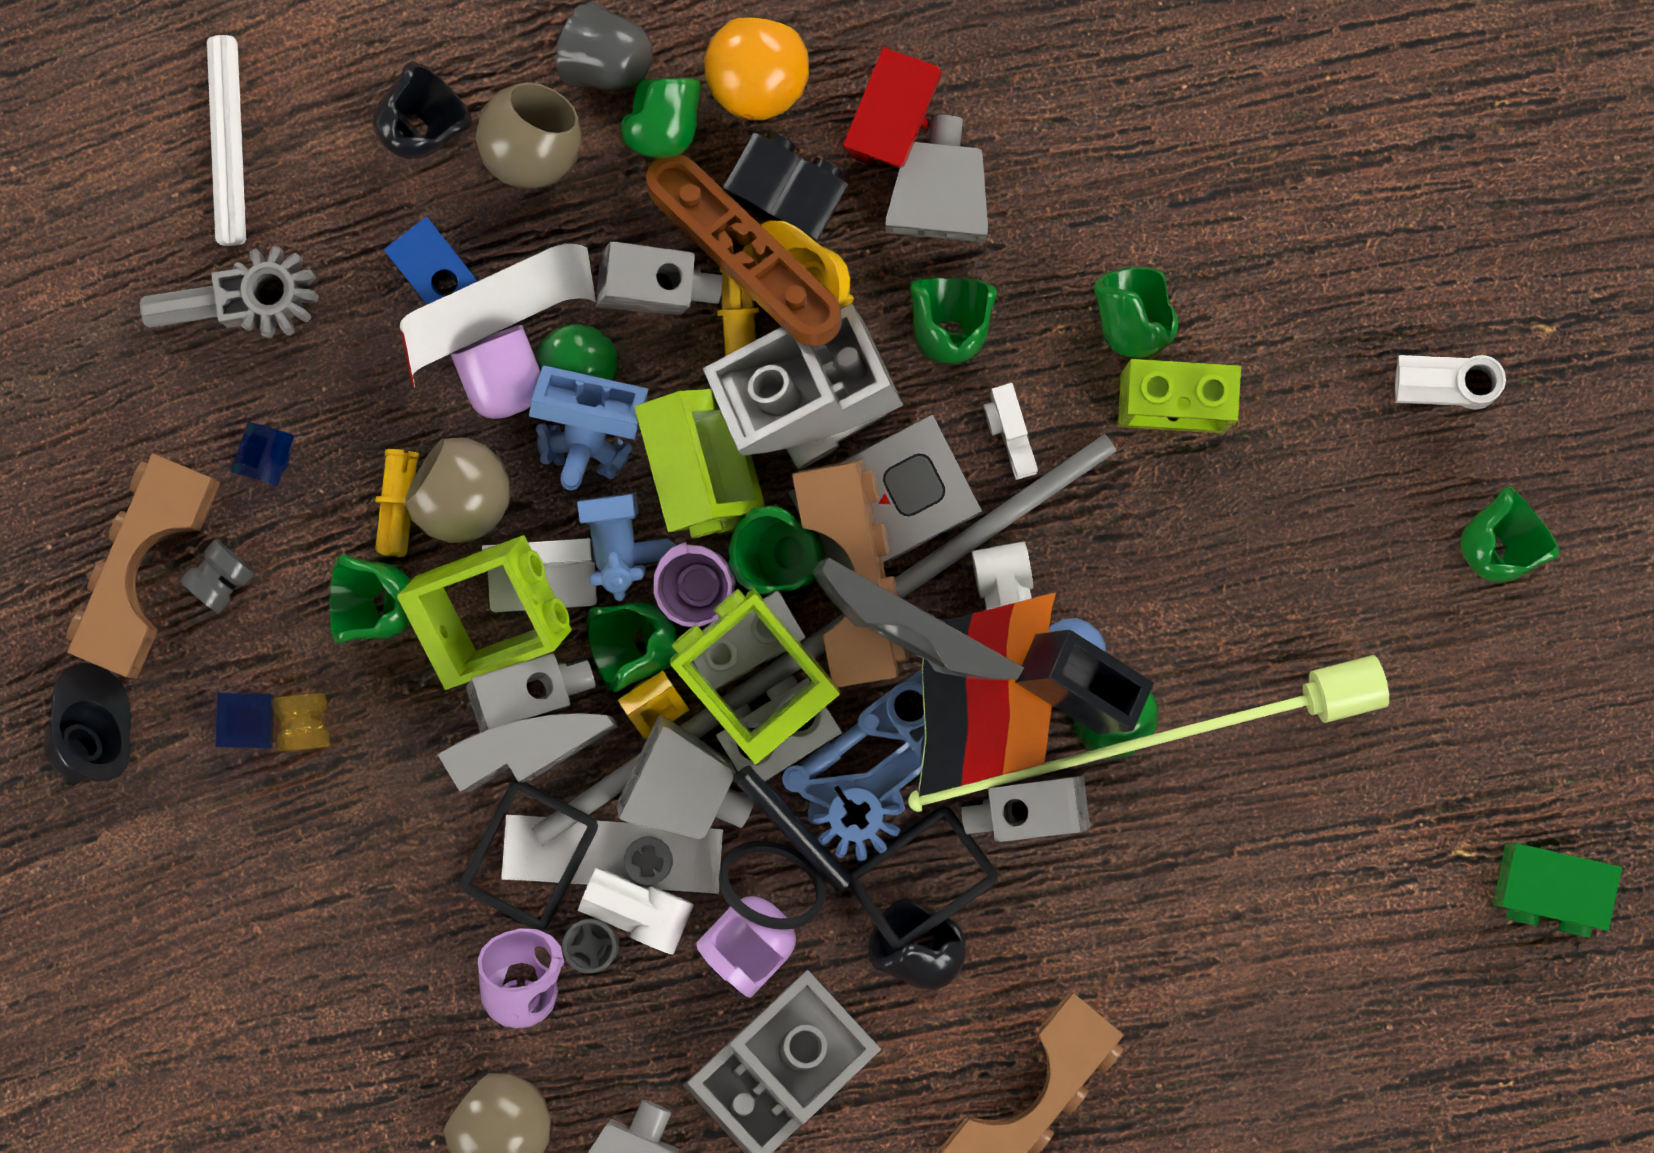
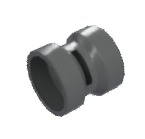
(217, 576)
(584, 949)

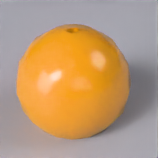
(756, 67)

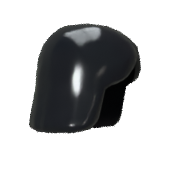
(429, 98)
(918, 965)

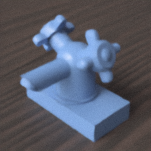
(590, 411)
(614, 542)

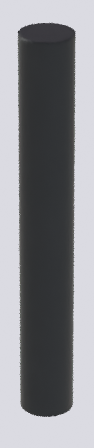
(792, 828)

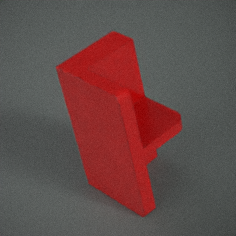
(892, 109)

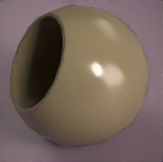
(528, 136)
(459, 491)
(500, 1117)

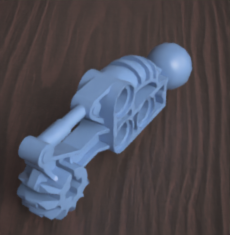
(882, 783)

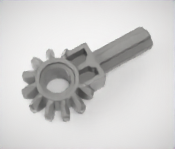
(237, 297)

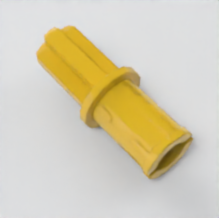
(737, 315)
(393, 514)

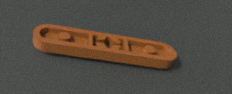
(777, 282)

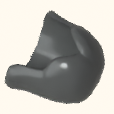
(602, 50)

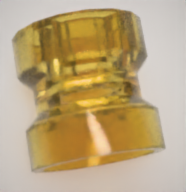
(301, 722)

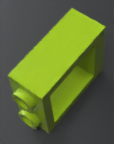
(1196, 393)
(696, 464)
(444, 634)
(788, 717)

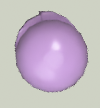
(498, 373)
(698, 574)
(744, 950)
(512, 1004)

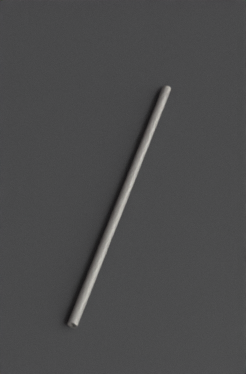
(906, 584)

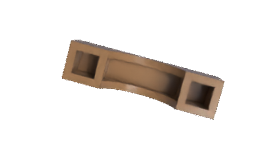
(839, 504)
(113, 626)
(1075, 1046)

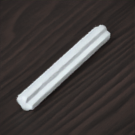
(226, 140)

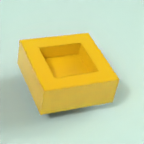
(649, 700)

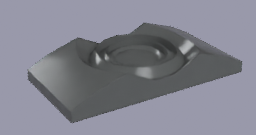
(911, 627)

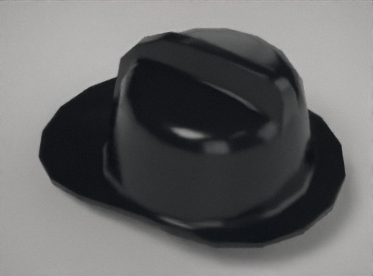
(88, 725)

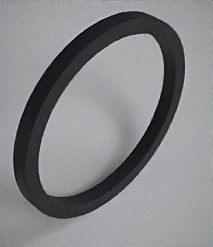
(754, 916)

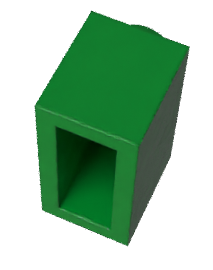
(1556, 887)

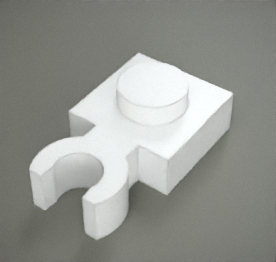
(1006, 418)

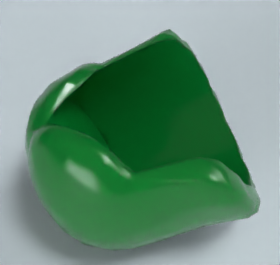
(662, 117)
(951, 301)
(1124, 304)
(1520, 530)
(773, 551)
(351, 600)
(612, 647)

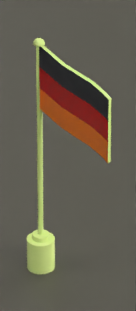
(999, 731)

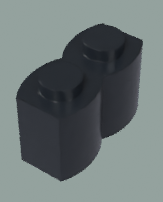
(784, 186)

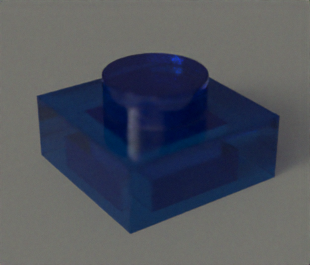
(263, 453)
(244, 720)

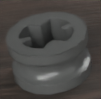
(635, 871)

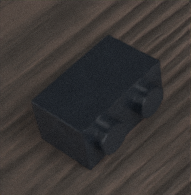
(1084, 682)

